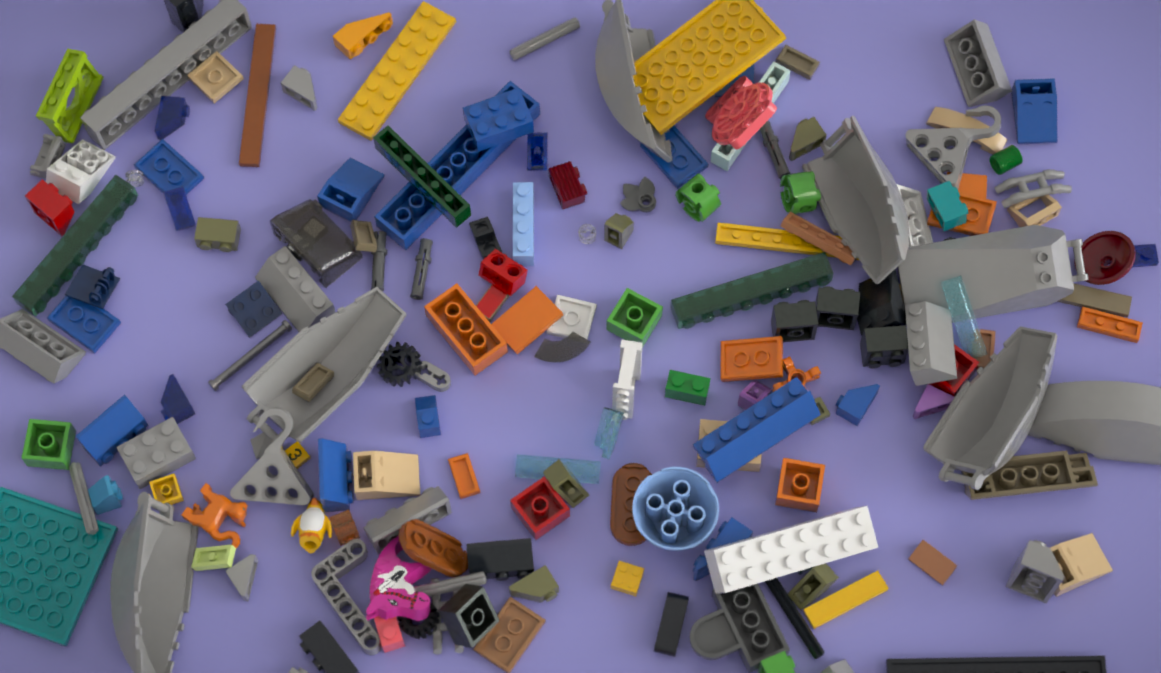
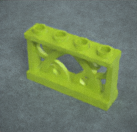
(53, 111)

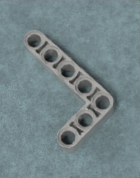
(343, 598)

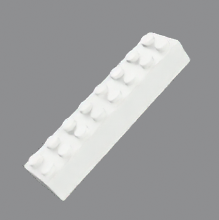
(790, 549)

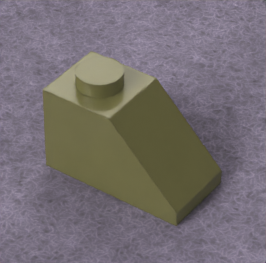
(806, 138)
(618, 230)
(565, 483)
(812, 585)
(536, 586)

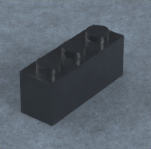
(325, 650)

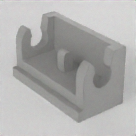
(49, 153)

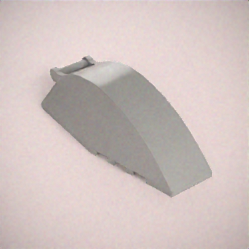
(614, 65)
(861, 200)
(344, 343)
(994, 409)
(1103, 419)
(152, 585)

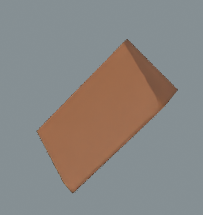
(932, 562)

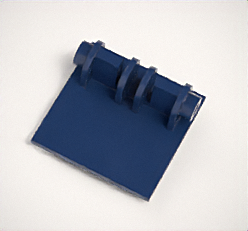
(93, 286)
(253, 309)

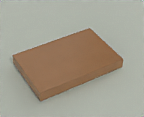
(510, 636)

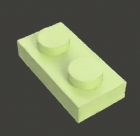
(213, 557)

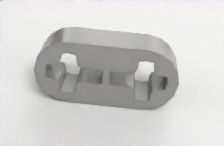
(430, 379)

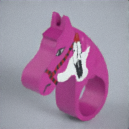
(392, 587)

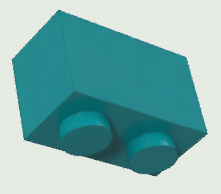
(947, 205)

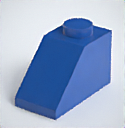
(856, 403)
(427, 416)

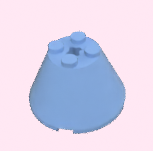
(675, 508)

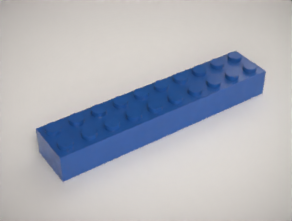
(459, 165)

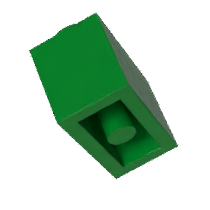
(687, 387)

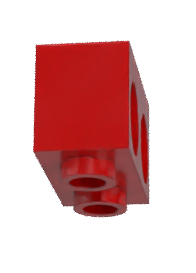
(503, 272)

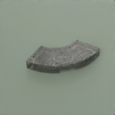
(562, 350)

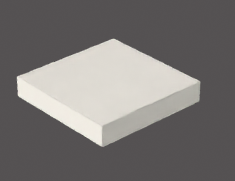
(576, 317)

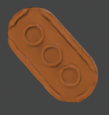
(624, 487)
(433, 548)

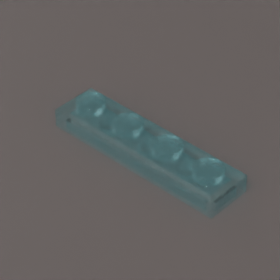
(963, 317)
(533, 467)

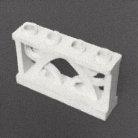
(629, 372)

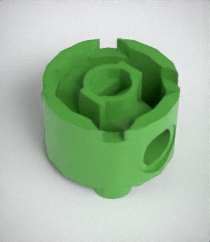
(799, 192)
(699, 198)

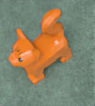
(215, 513)

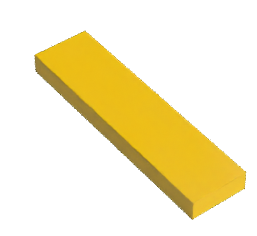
(845, 599)

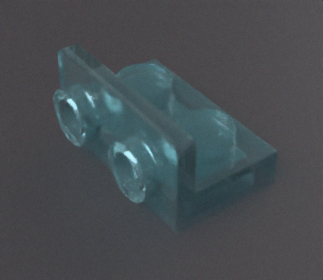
(608, 431)

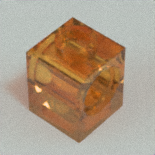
(344, 527)

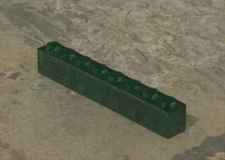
(75, 246)
(751, 290)

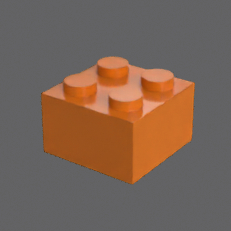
(800, 485)

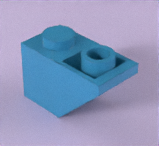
(105, 495)

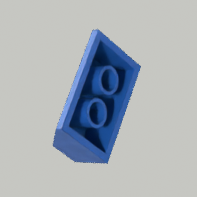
(111, 429)
(334, 475)

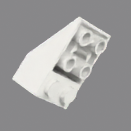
(79, 170)

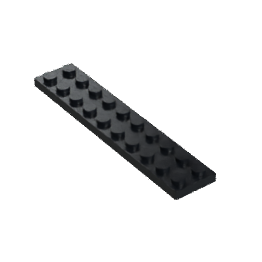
(1045, 664)

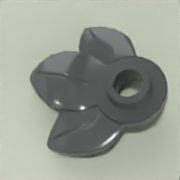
(636, 195)

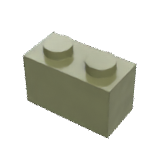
(217, 234)

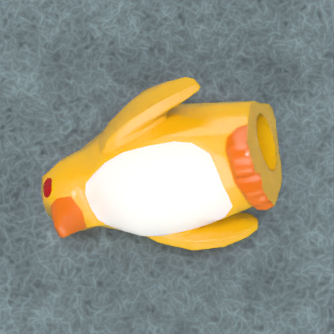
(312, 526)

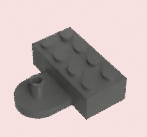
(739, 625)

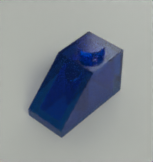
(171, 115)
(537, 151)
(175, 402)

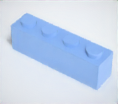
(523, 223)

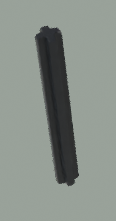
(795, 618)

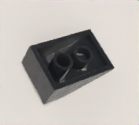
(881, 304)

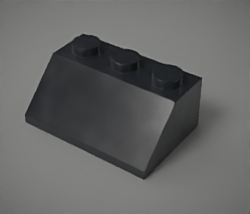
(184, 12)
(501, 558)

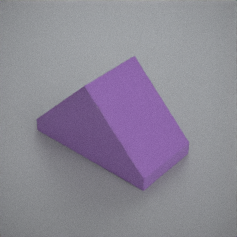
(752, 394)
(932, 401)

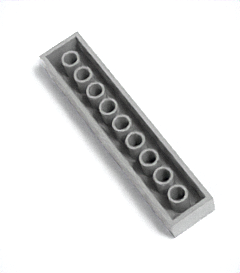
(165, 72)

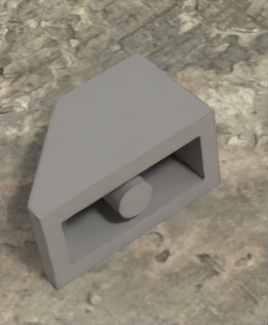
(300, 87)

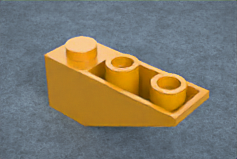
(358, 34)

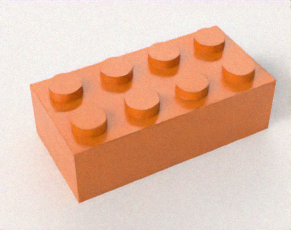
(466, 329)

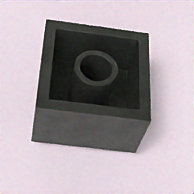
(837, 308)
(794, 321)
(884, 346)
(468, 615)

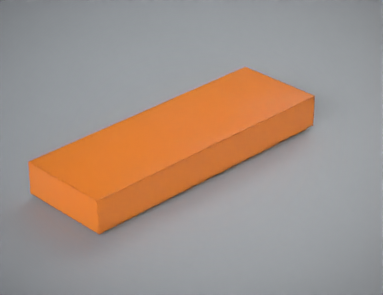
(1109, 324)

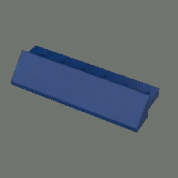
(757, 429)

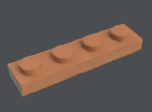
(814, 235)

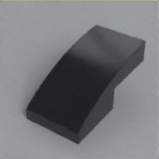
(484, 236)

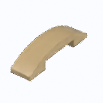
(949, 118)

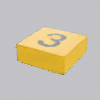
(297, 454)

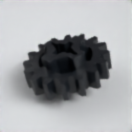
(395, 373)

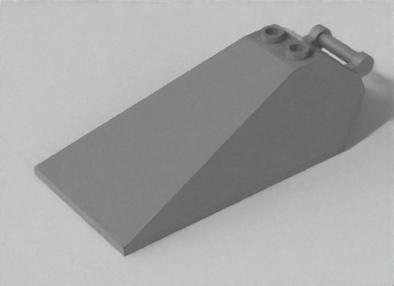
(999, 269)

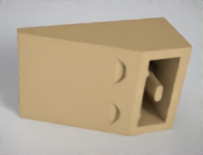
(385, 475)
(1080, 562)

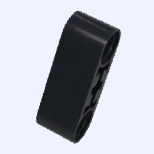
(671, 624)

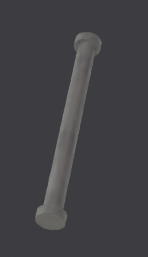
(250, 355)

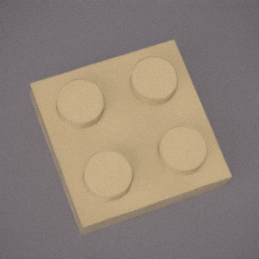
(215, 77)

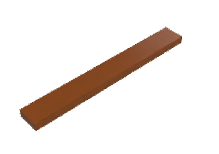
(257, 95)

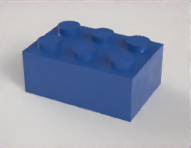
(498, 119)

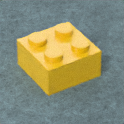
(167, 489)
(627, 578)

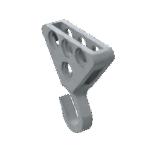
(960, 138)
(287, 475)

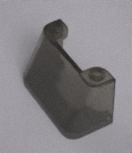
(316, 240)

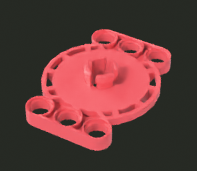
(740, 112)

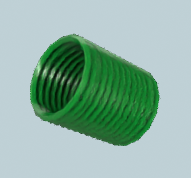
(1006, 159)

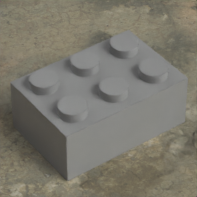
(156, 452)

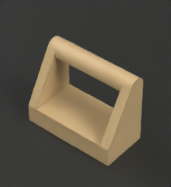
(1051, 211)

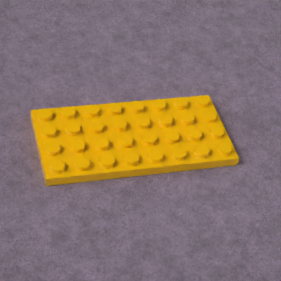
(702, 59)

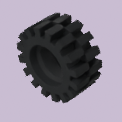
(422, 629)

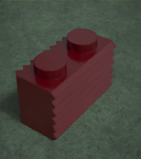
(566, 185)

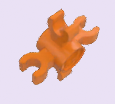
(804, 377)

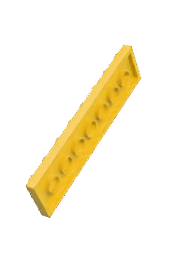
(397, 70)

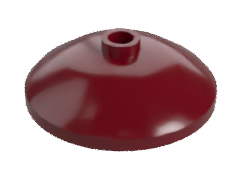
(1107, 249)

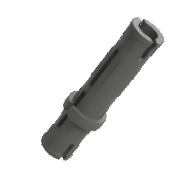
(771, 142)
(425, 247)
(379, 261)

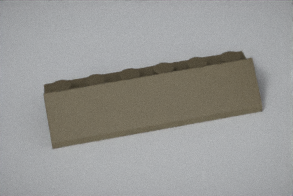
(1036, 474)

